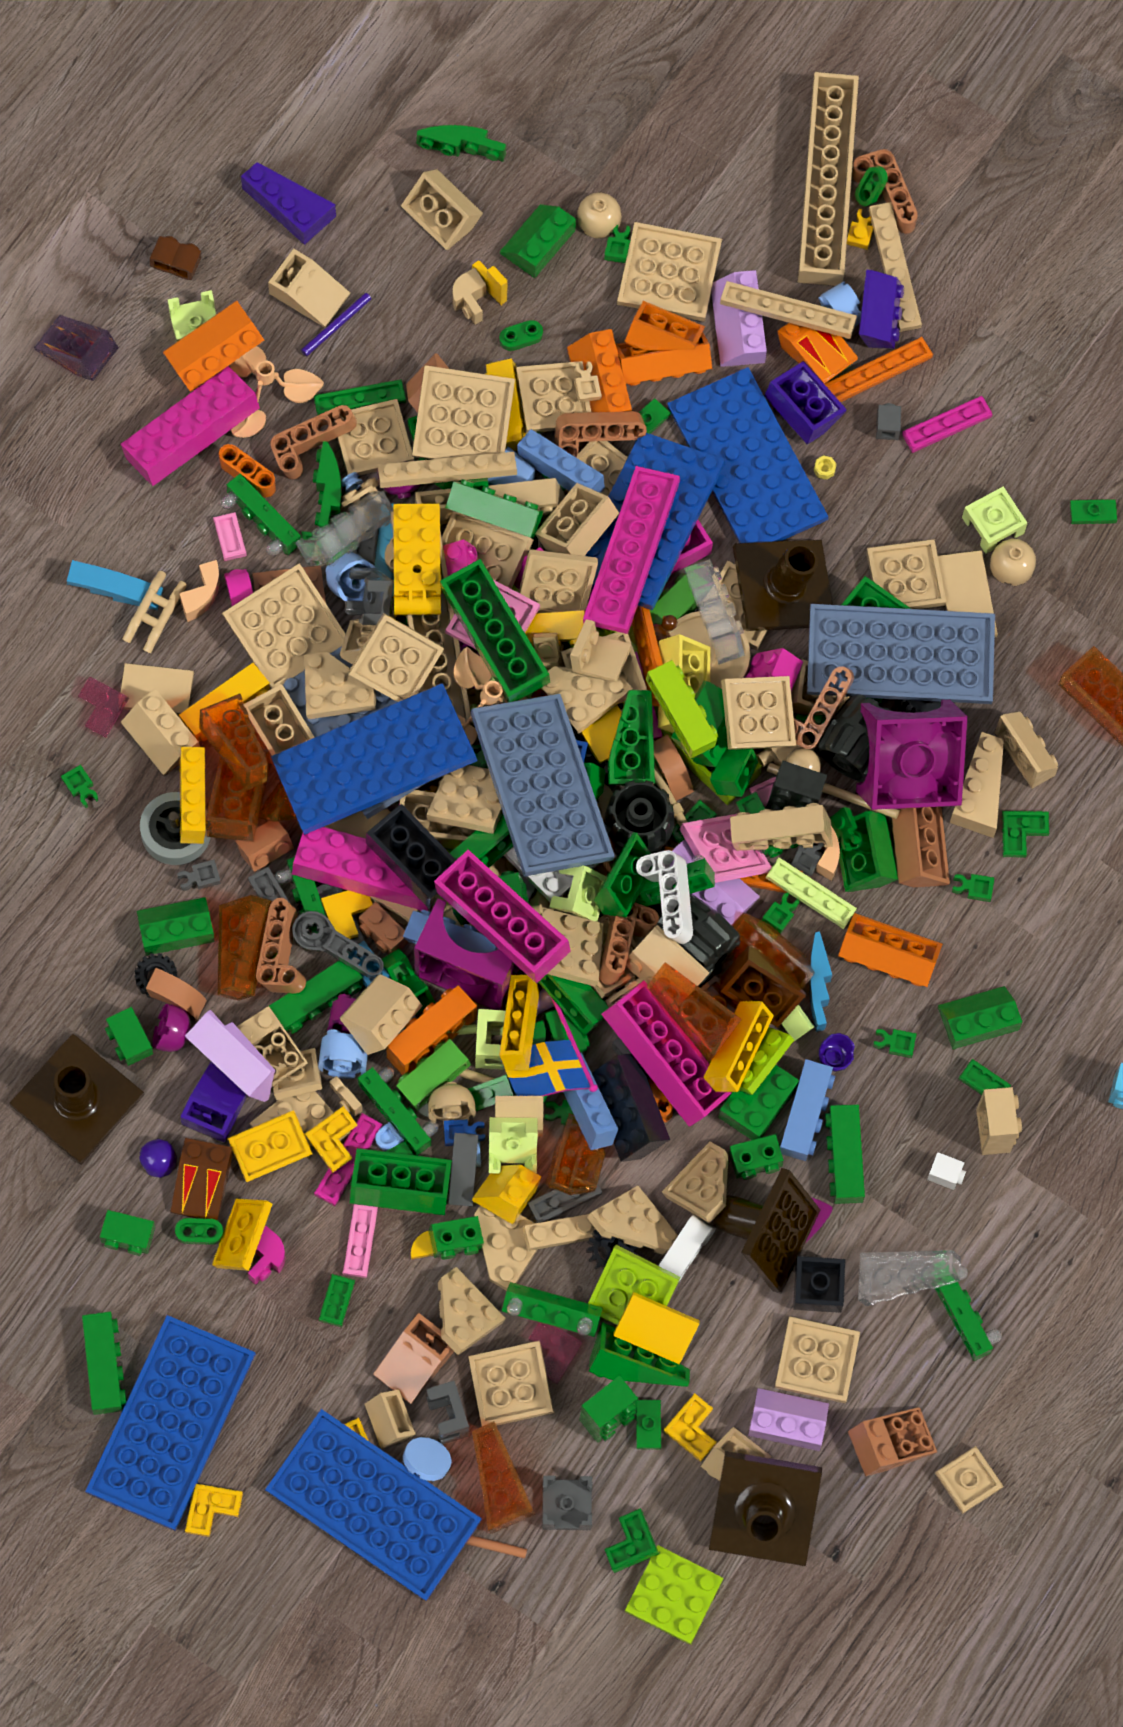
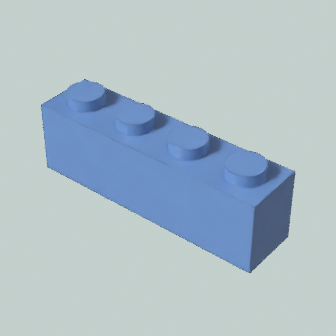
(558, 463)
(465, 937)
(806, 1110)
(592, 1115)

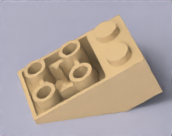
(307, 288)
(273, 1043)

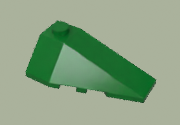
(633, 743)
(634, 1364)

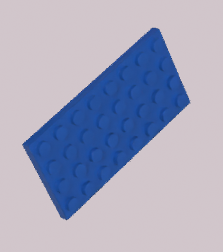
(697, 479)
(762, 480)
(373, 758)
(170, 1423)
(373, 1505)

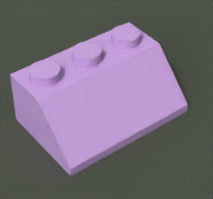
(788, 1419)

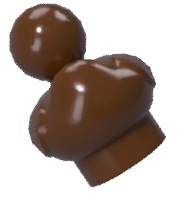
(662, 630)

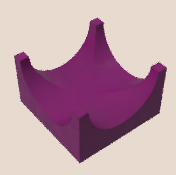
(914, 757)
(447, 965)

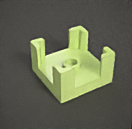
(191, 315)
(995, 518)
(582, 893)
(489, 1023)
(512, 1142)

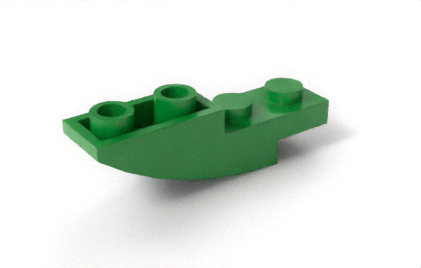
(454, 138)
(328, 484)

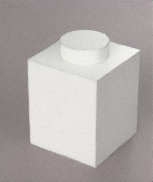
(946, 1171)

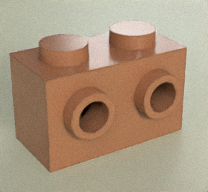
(269, 844)
(382, 929)

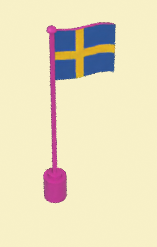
(553, 1068)

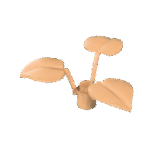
(298, 384)
(471, 672)

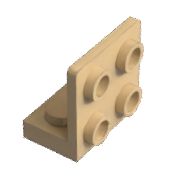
(598, 655)

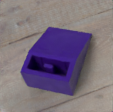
(213, 1104)

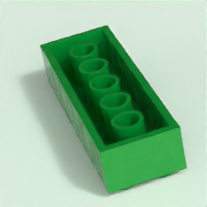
(495, 631)

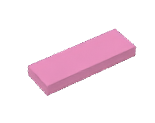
(360, 1241)

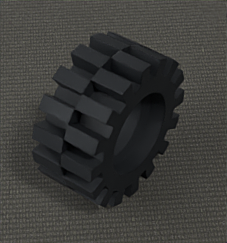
(150, 963)

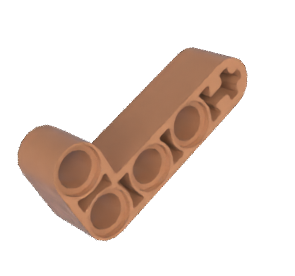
(891, 191)
(633, 428)
(315, 437)
(822, 705)
(280, 918)
(618, 940)

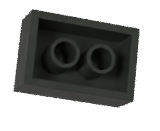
(795, 787)

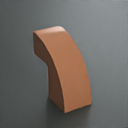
(672, 767)
(176, 992)

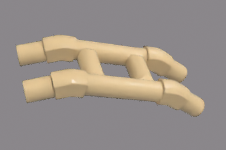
(157, 624)

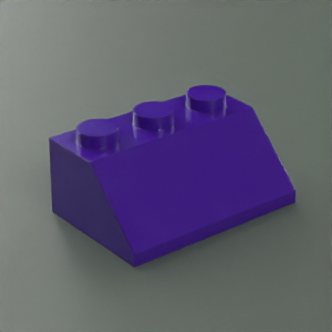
(881, 310)
(804, 402)

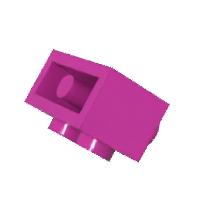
(459, 555)

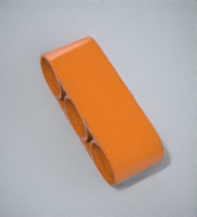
(244, 461)

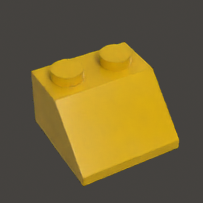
(508, 1191)

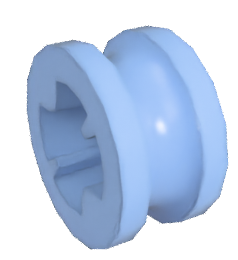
(351, 482)

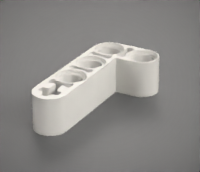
(676, 924)
(687, 1245)

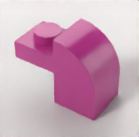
(238, 585)
(272, 1256)

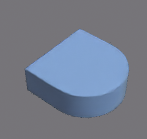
(388, 1137)

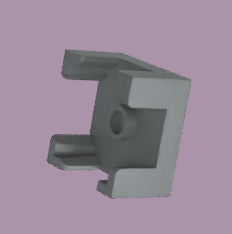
(375, 598)
(448, 1396)
(567, 1504)

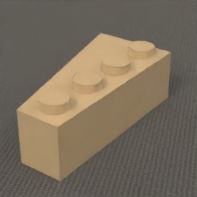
(981, 788)
(781, 828)

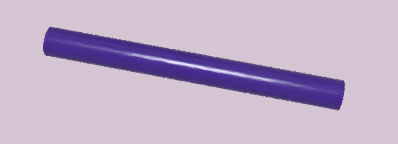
(336, 324)

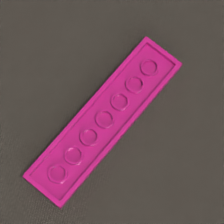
(631, 549)

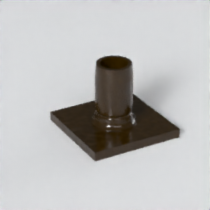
(781, 582)
(76, 1099)
(772, 1230)

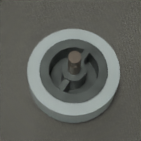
(162, 831)

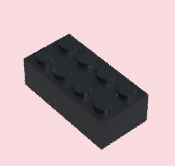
(410, 852)
(632, 1107)

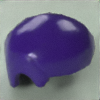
(837, 1051)
(158, 1158)

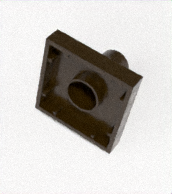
(765, 1487)

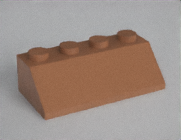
(920, 847)

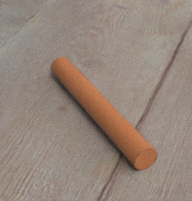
(497, 1546)

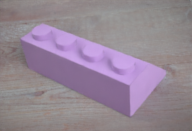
(737, 331)
(727, 897)

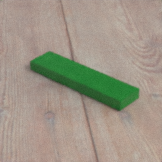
(361, 396)

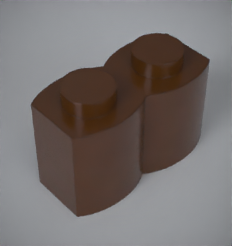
(175, 257)

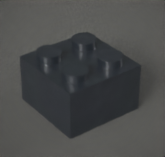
(819, 1284)

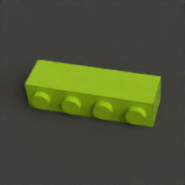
(682, 709)

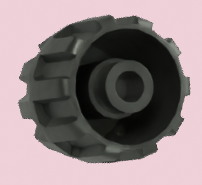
(847, 740)
(640, 810)
(712, 938)

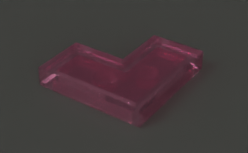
(108, 705)
(560, 1349)

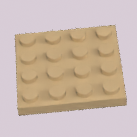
(669, 270)
(462, 414)
(497, 547)
(284, 624)

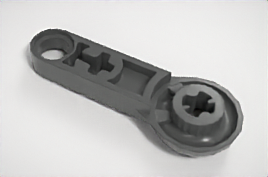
(332, 942)

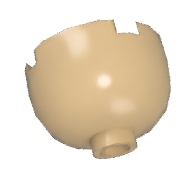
(598, 215)
(1013, 562)
(451, 1103)

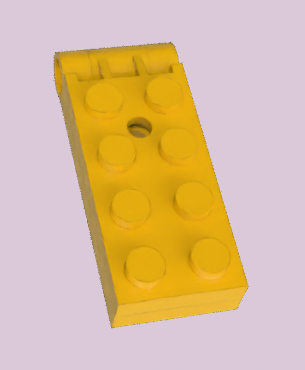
(417, 548)

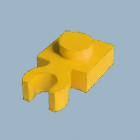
(860, 232)

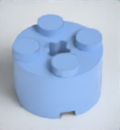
(842, 299)
(339, 581)
(341, 1055)

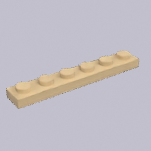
(894, 262)
(788, 309)
(447, 469)

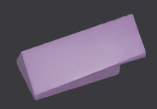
(233, 1055)

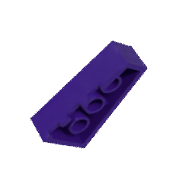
(288, 202)

